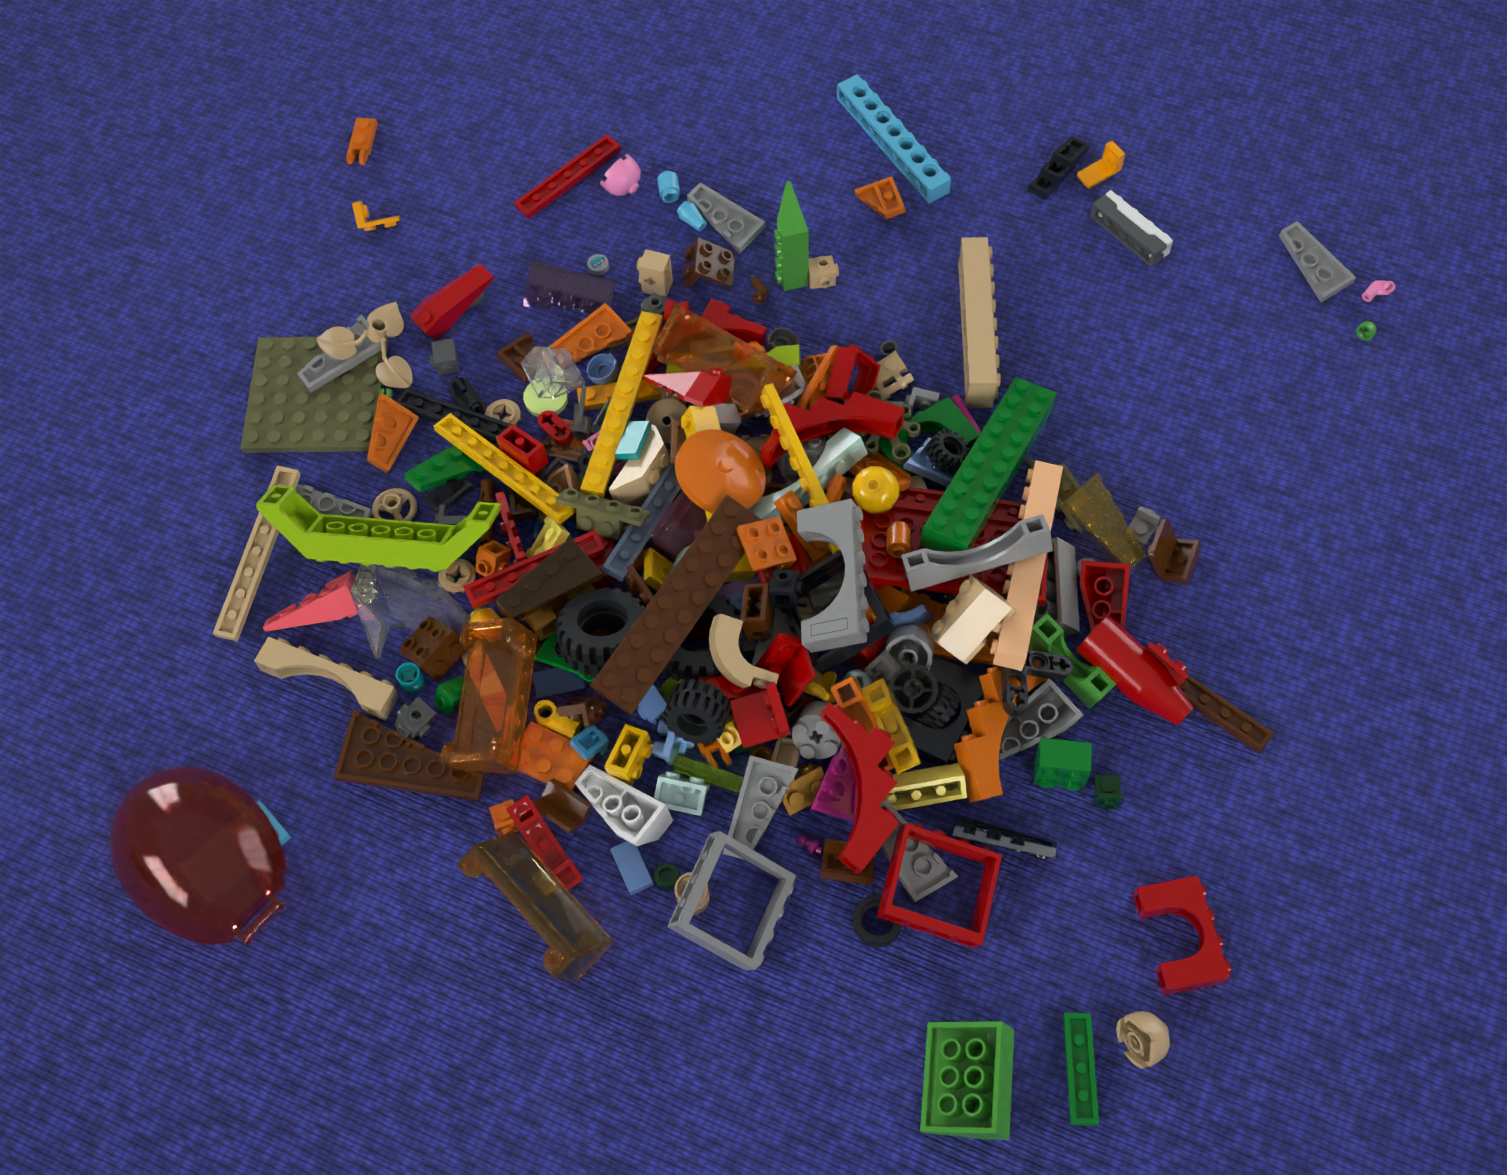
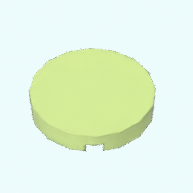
(538, 405)

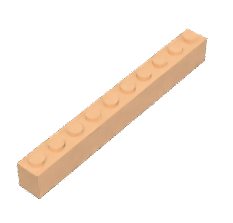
(1026, 574)

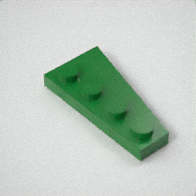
(442, 467)

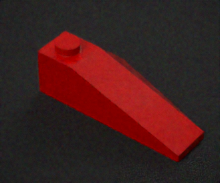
(445, 306)
(696, 387)
(1104, 591)

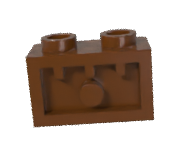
(590, 707)

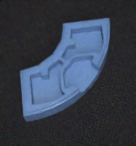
(915, 616)

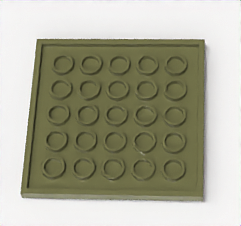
(291, 419)

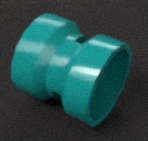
(410, 672)

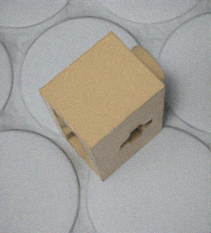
(655, 273)

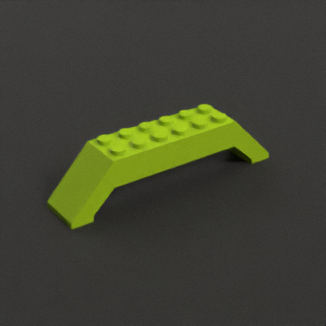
(372, 539)

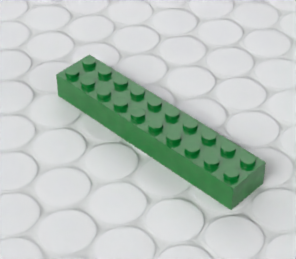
(988, 468)

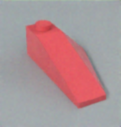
(329, 605)

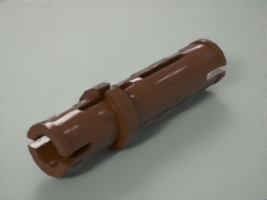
(487, 495)

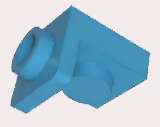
(590, 742)

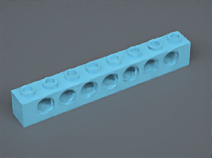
(893, 139)

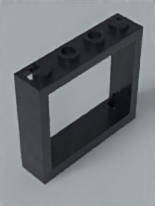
(818, 575)

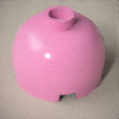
(622, 177)

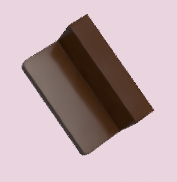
(563, 806)

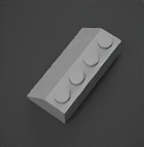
(1061, 588)

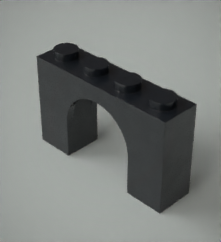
(937, 744)

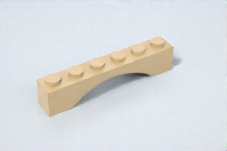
(284, 660)

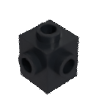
(785, 583)

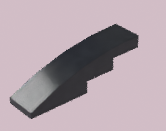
(1058, 168)

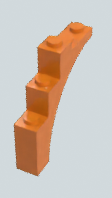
(980, 751)

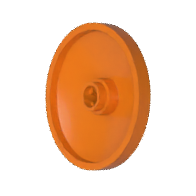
(717, 466)

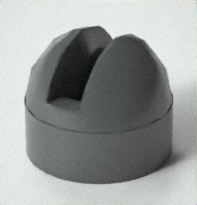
(889, 347)

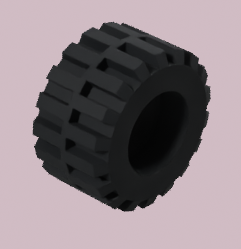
(697, 711)

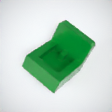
(449, 695)

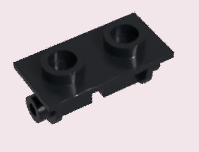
(466, 395)

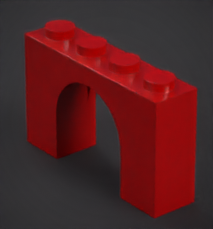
(1186, 899)

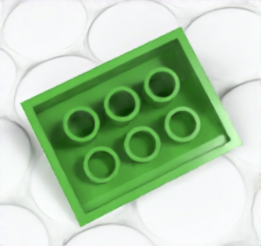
(792, 243)
(968, 1080)

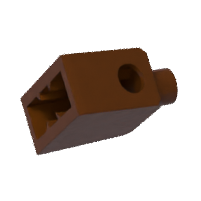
(757, 622)

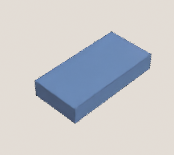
(631, 867)

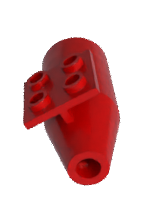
(1139, 672)

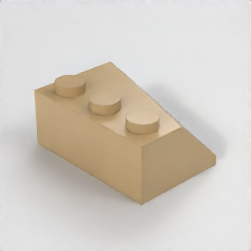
(970, 619)

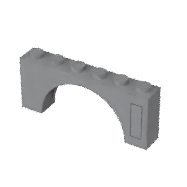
(845, 618)

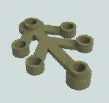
(898, 447)

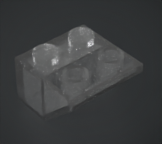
(551, 371)

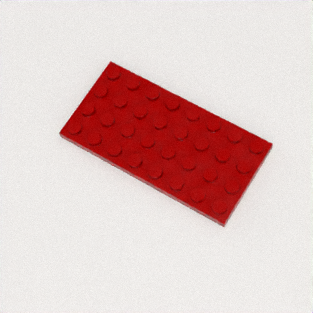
(890, 570)

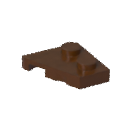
(514, 353)

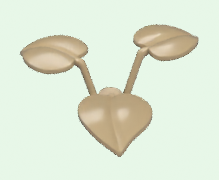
(383, 322)

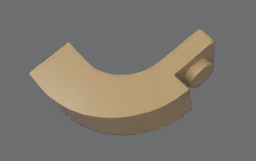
(728, 658)

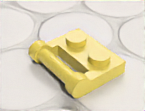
(550, 536)

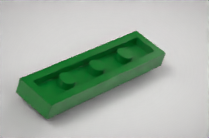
(1080, 1069)

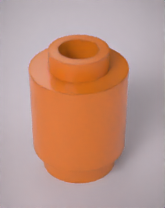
(898, 539)

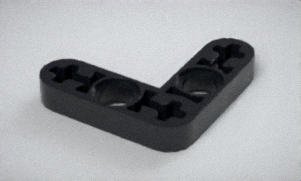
(1047, 660)

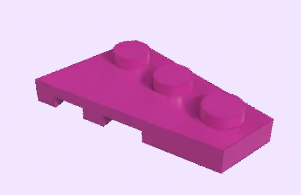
(838, 789)

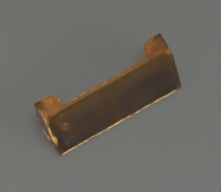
(543, 901)

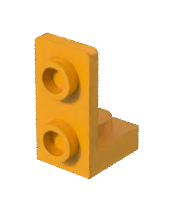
(1104, 168)
(361, 213)

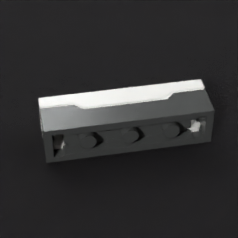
(1131, 228)

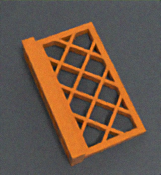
(816, 380)

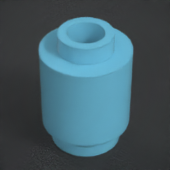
(668, 186)

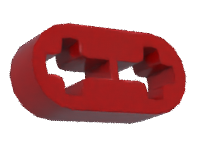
(558, 425)

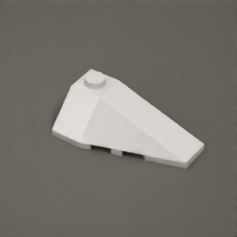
(625, 809)

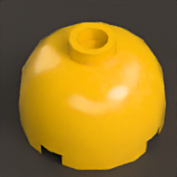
(875, 489)

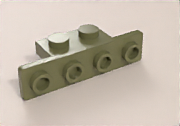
(1067, 487)
(602, 514)

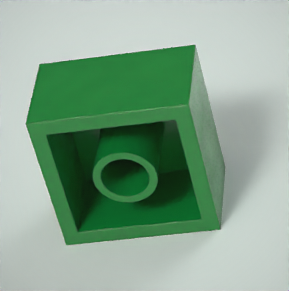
(1062, 764)

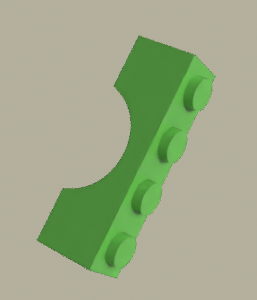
(1085, 681)

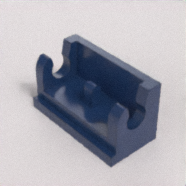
(556, 682)

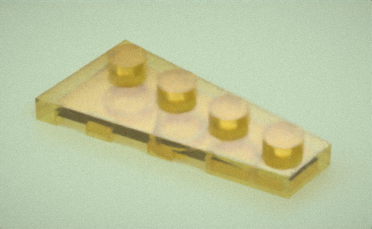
(1100, 516)

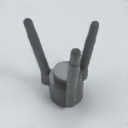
(581, 424)

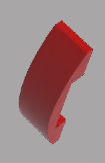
(543, 842)

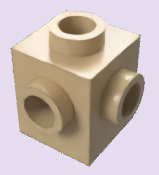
(822, 272)

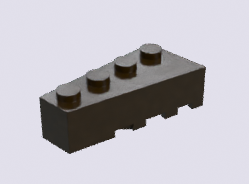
(555, 577)

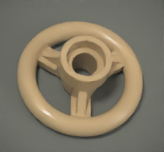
(390, 498)

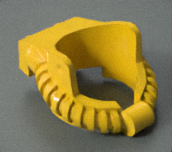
(821, 686)

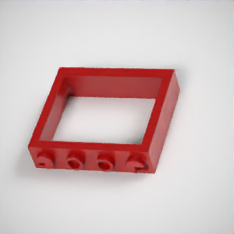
(961, 847)

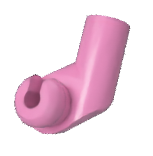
(1378, 288)

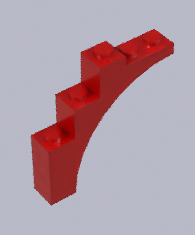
(720, 315)
(827, 417)
(865, 751)

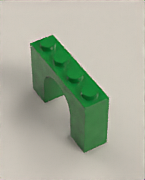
(939, 416)

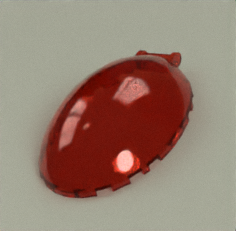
(198, 855)

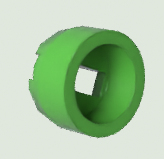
(1368, 334)

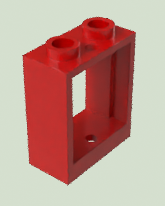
(842, 370)

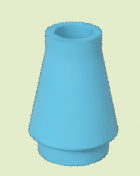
(689, 213)

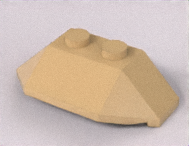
(642, 474)

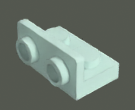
(682, 793)

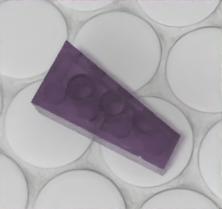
(566, 289)

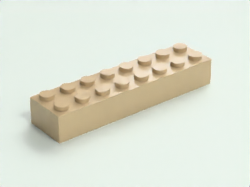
(978, 323)

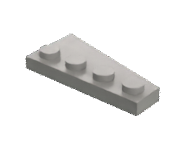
(326, 368)
(921, 868)

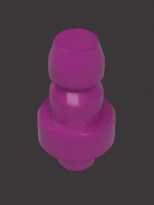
(812, 845)

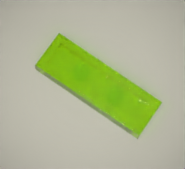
(710, 774)

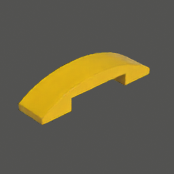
(891, 720)

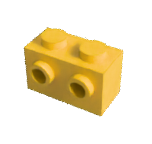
(629, 755)

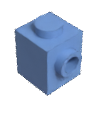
(653, 705)

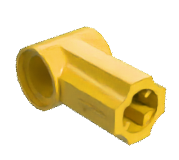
(561, 725)

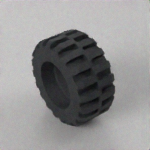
(591, 613)
(692, 665)

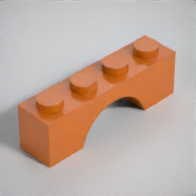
(852, 700)

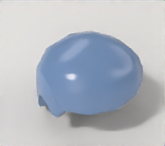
(603, 369)

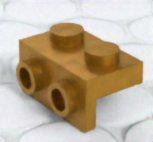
(803, 788)

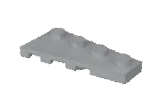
(729, 219)
(1316, 263)
(328, 504)
(758, 800)

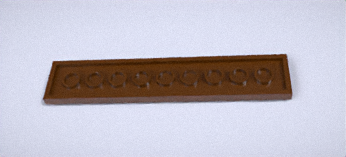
(674, 608)

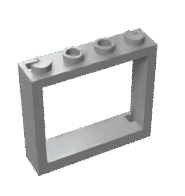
(696, 885)

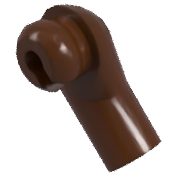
(761, 290)

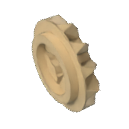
(498, 408)
(467, 572)

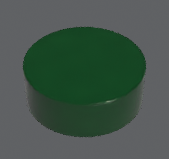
(666, 876)

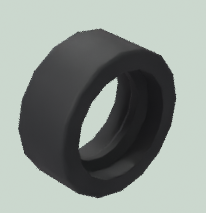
(861, 932)

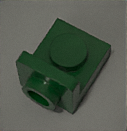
(1107, 791)

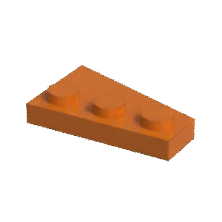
(389, 432)

